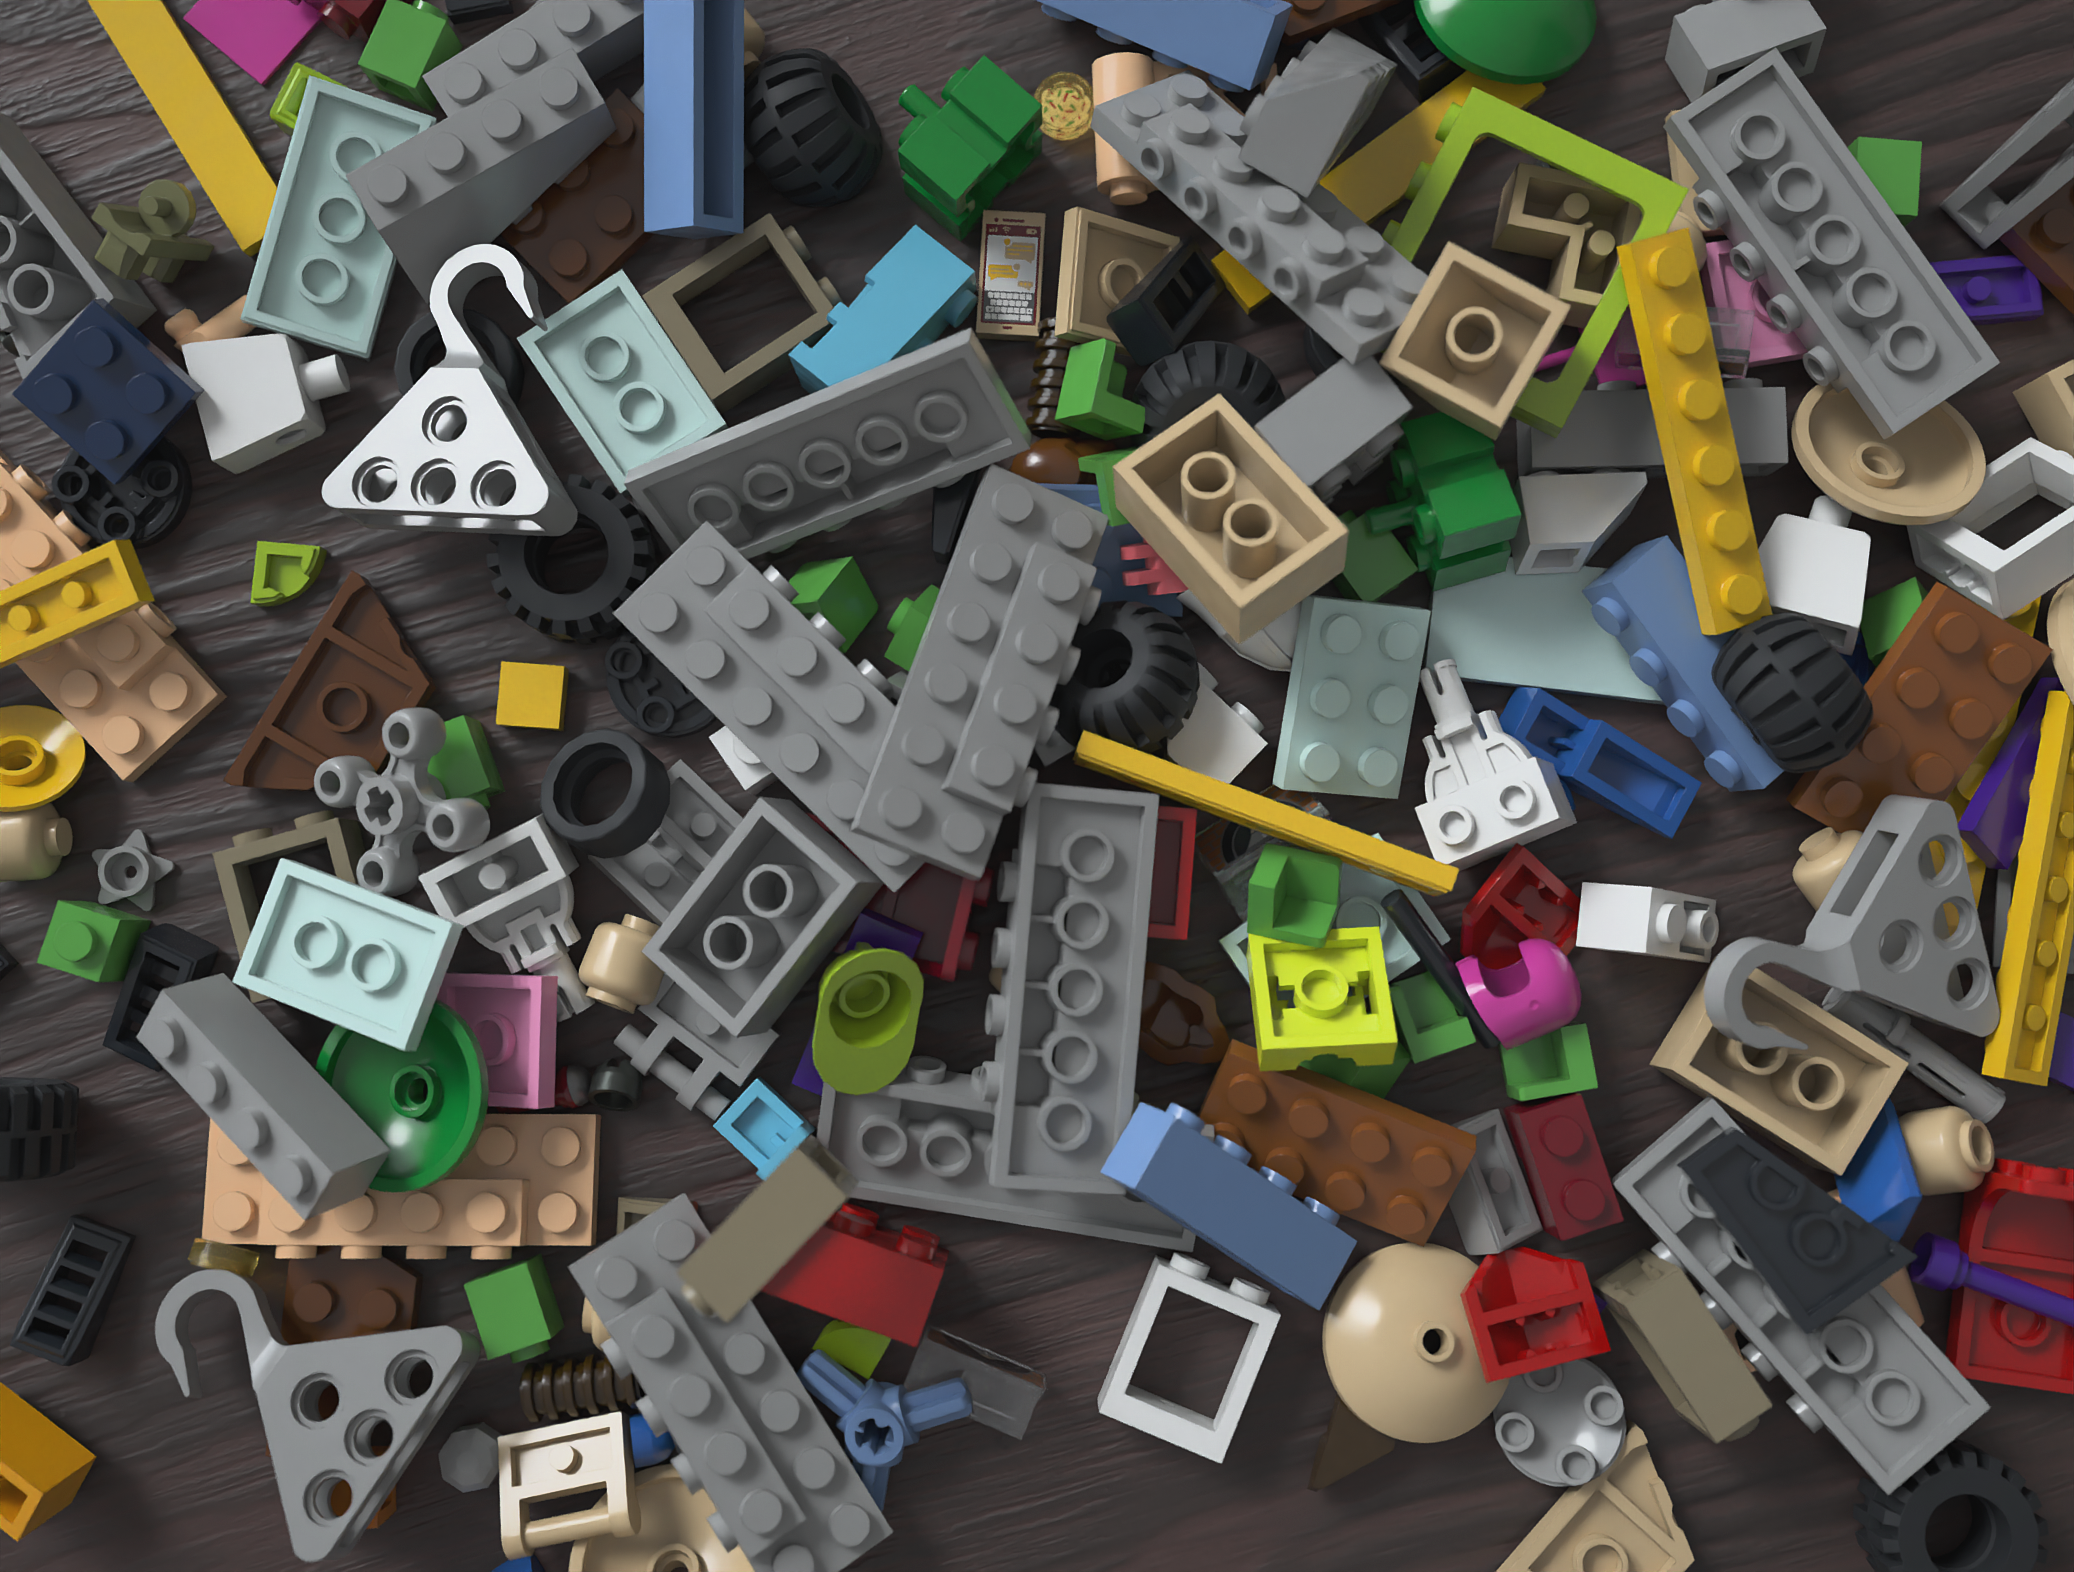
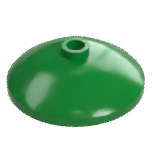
(1510, 37)
(386, 1092)

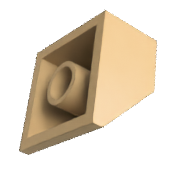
(1474, 340)

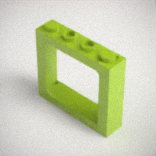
(1658, 198)

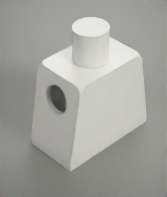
(260, 396)
(1818, 570)

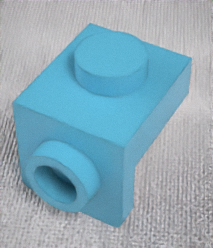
(763, 1127)

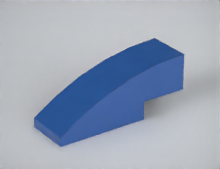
(1600, 761)

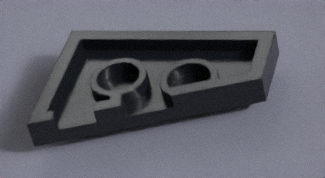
(1792, 1233)

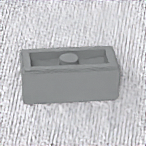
(1492, 1196)

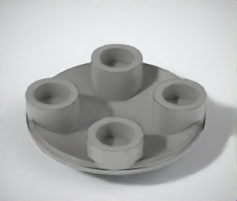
(1561, 1423)

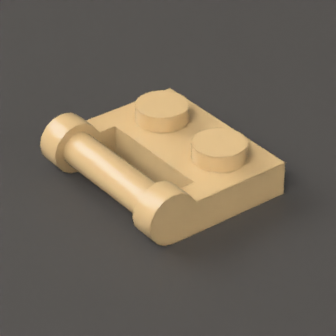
(562, 1463)

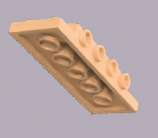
(116, 683)
(519, 1186)

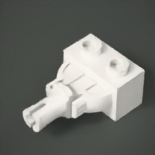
(1480, 781)
(518, 903)

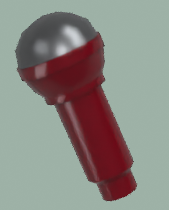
(571, 1089)

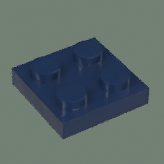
(108, 391)

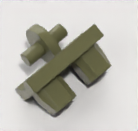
(151, 235)

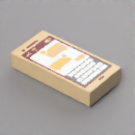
(1010, 275)

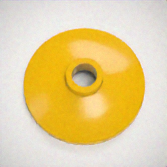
(45, 748)

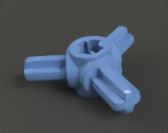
(907, 1413)

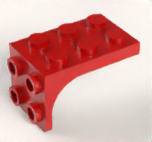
(2023, 1228)

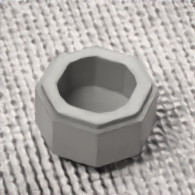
(470, 1457)

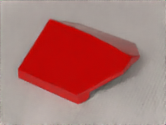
(1517, 905)
(1531, 1313)

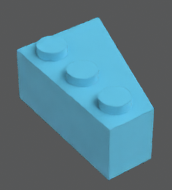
(900, 310)

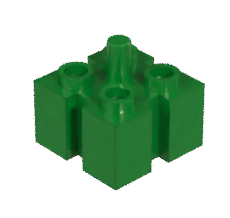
(970, 147)
(1452, 499)

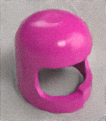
(1526, 997)

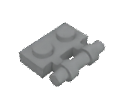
(692, 1025)

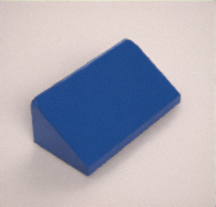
(1881, 1177)

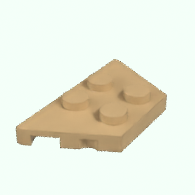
(1609, 1523)

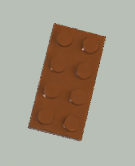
(1932, 707)
(1339, 1143)

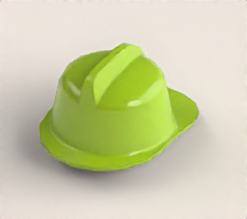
(866, 1018)

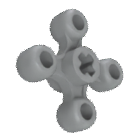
(401, 802)

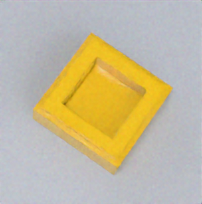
(532, 696)

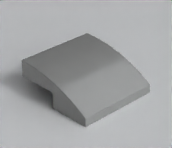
(678, 851)

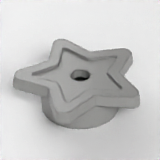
(113, 871)

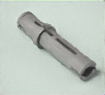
(1925, 1058)

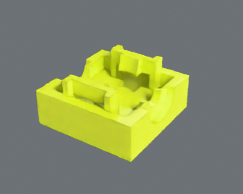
(1323, 1015)

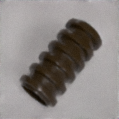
(1048, 384)
(575, 1388)

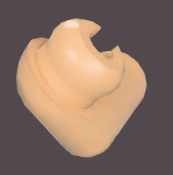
(226, 324)

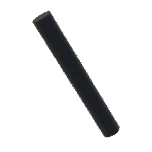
(1436, 961)

